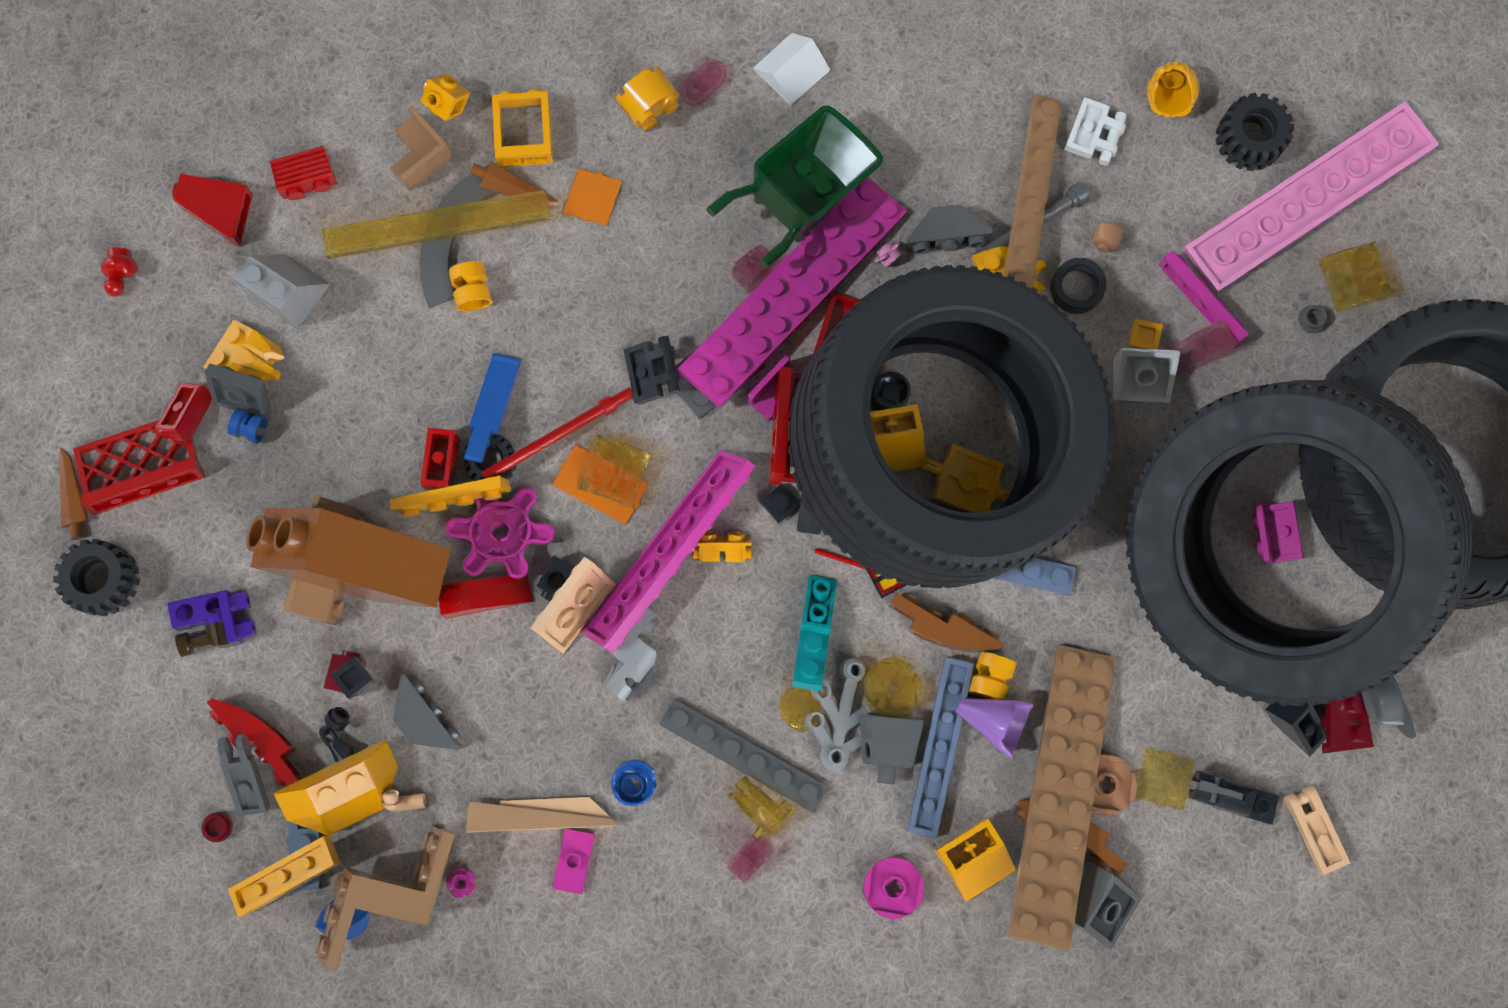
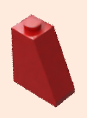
(215, 204)

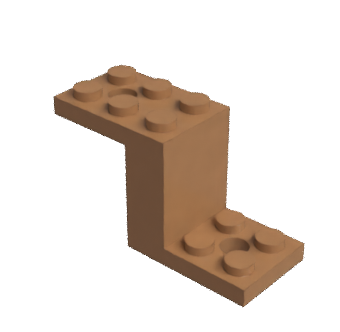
(384, 896)

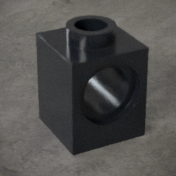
(555, 567)

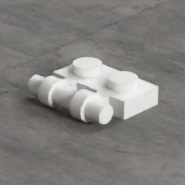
(1087, 129)

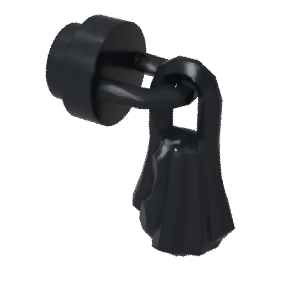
(336, 720)

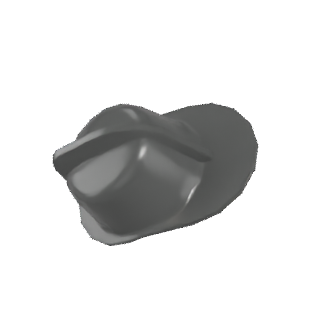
(1387, 707)

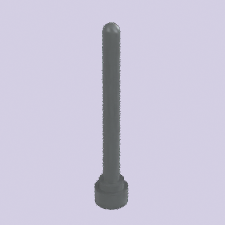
(1076, 196)

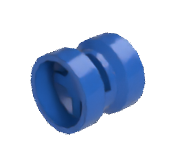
(246, 425)

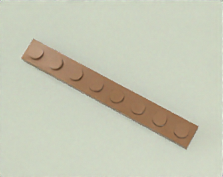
(1032, 189)

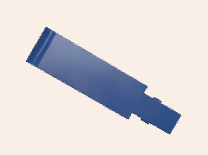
(491, 404)

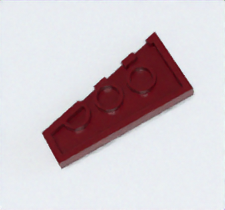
(1346, 725)

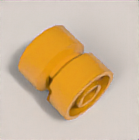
(470, 286)
(992, 676)

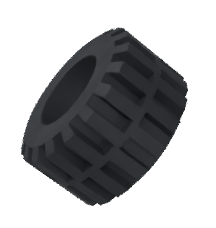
(1246, 150)
(73, 572)

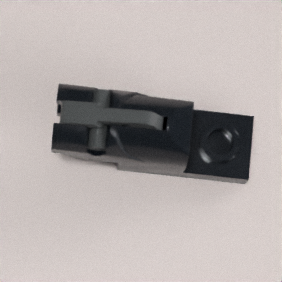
(1234, 797)

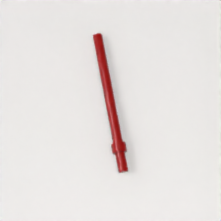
(605, 407)

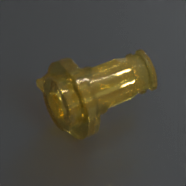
(761, 809)

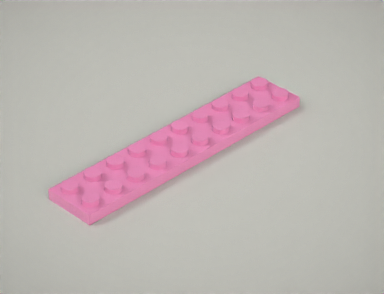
(1310, 197)

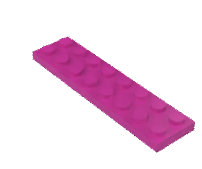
(667, 550)

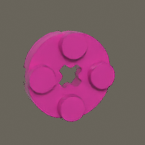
(904, 901)

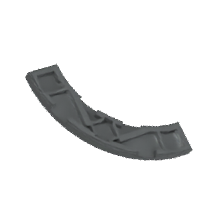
(436, 253)

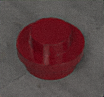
(217, 827)

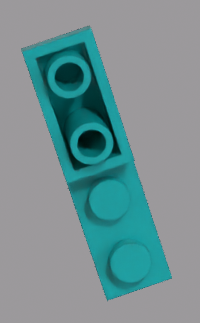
(814, 633)

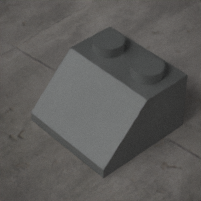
(1103, 905)

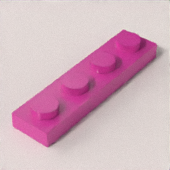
(1196, 291)

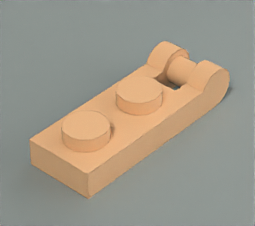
(1317, 831)

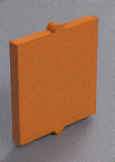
(592, 197)

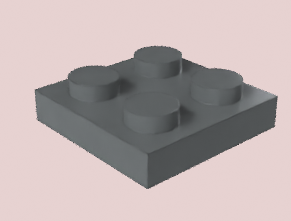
(237, 390)

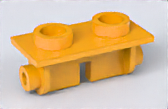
(733, 545)

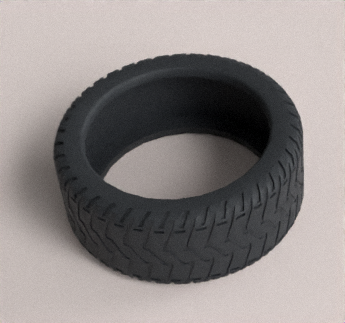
(1341, 497)

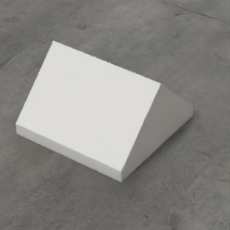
(793, 67)
(1144, 374)

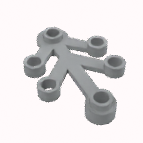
(840, 719)

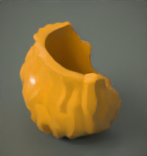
(1173, 90)

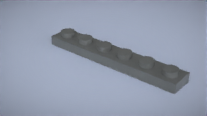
(744, 756)

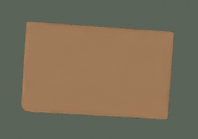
(426, 149)

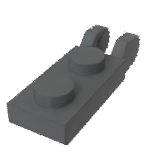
(243, 777)

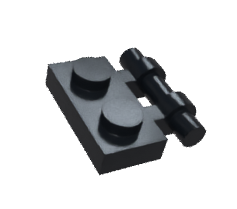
(644, 371)

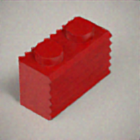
(303, 173)
(439, 459)

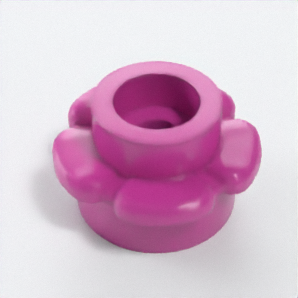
(453, 882)

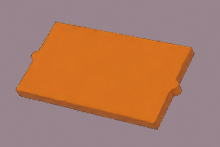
(567, 480)

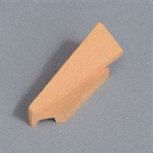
(536, 815)

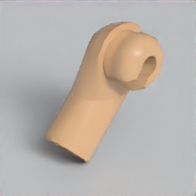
(394, 802)

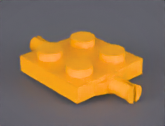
(966, 480)

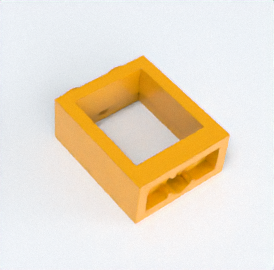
(522, 154)

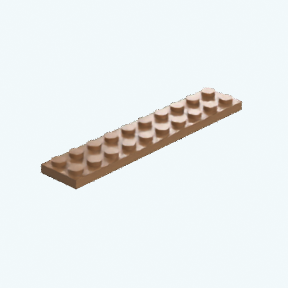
(1061, 799)

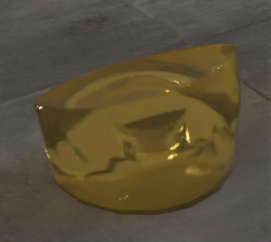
(795, 705)

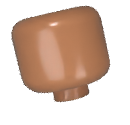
(1107, 236)

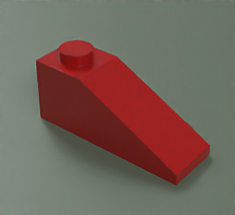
(483, 595)

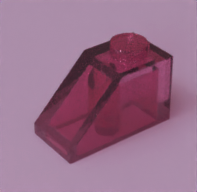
(1203, 346)

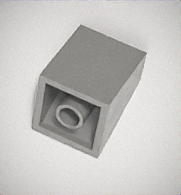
(281, 286)

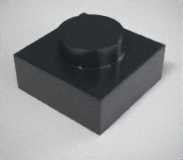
(780, 503)
(352, 678)

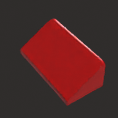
(184, 411)

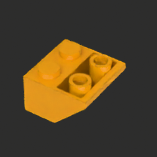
(900, 437)
(975, 859)

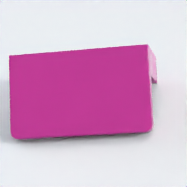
(762, 396)

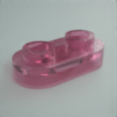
(704, 82)

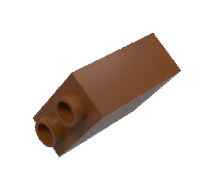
(348, 556)

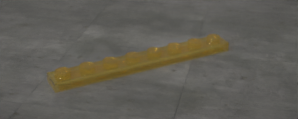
(436, 224)

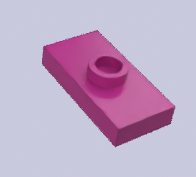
(573, 861)

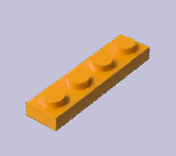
(460, 494)
(284, 876)

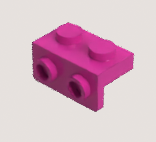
(1278, 532)

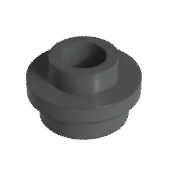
(1316, 311)

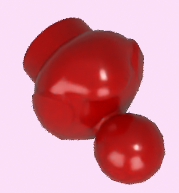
(117, 267)

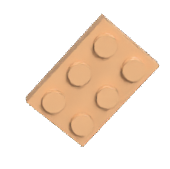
(573, 605)

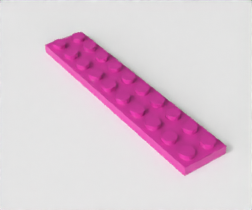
(791, 292)

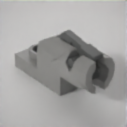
(634, 659)

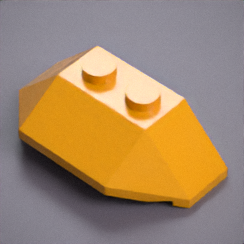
(341, 791)

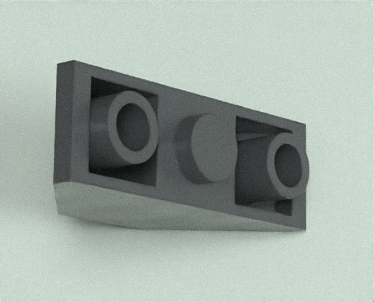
(947, 229)
(421, 719)

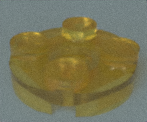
(876, 692)

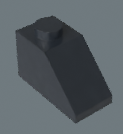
(1299, 724)

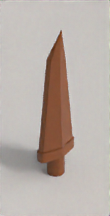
(504, 182)
(72, 510)

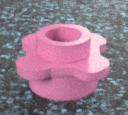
(888, 253)

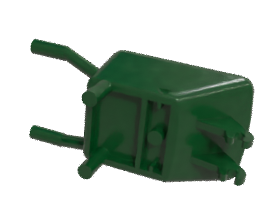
(807, 174)

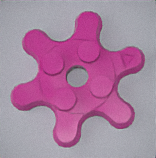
(507, 550)

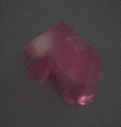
(748, 270)
(750, 858)

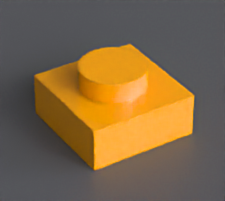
(1144, 334)

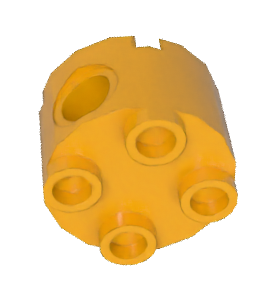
(648, 97)

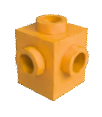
(444, 96)

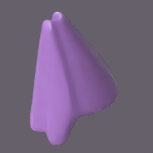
(997, 720)

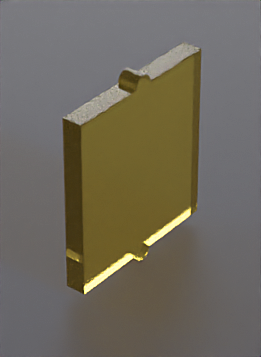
(1164, 779)

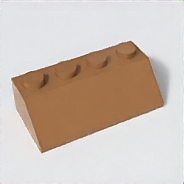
(315, 601)

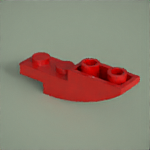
(270, 743)

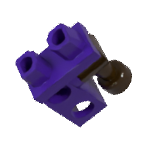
(218, 615)

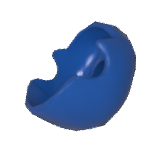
(624, 788)

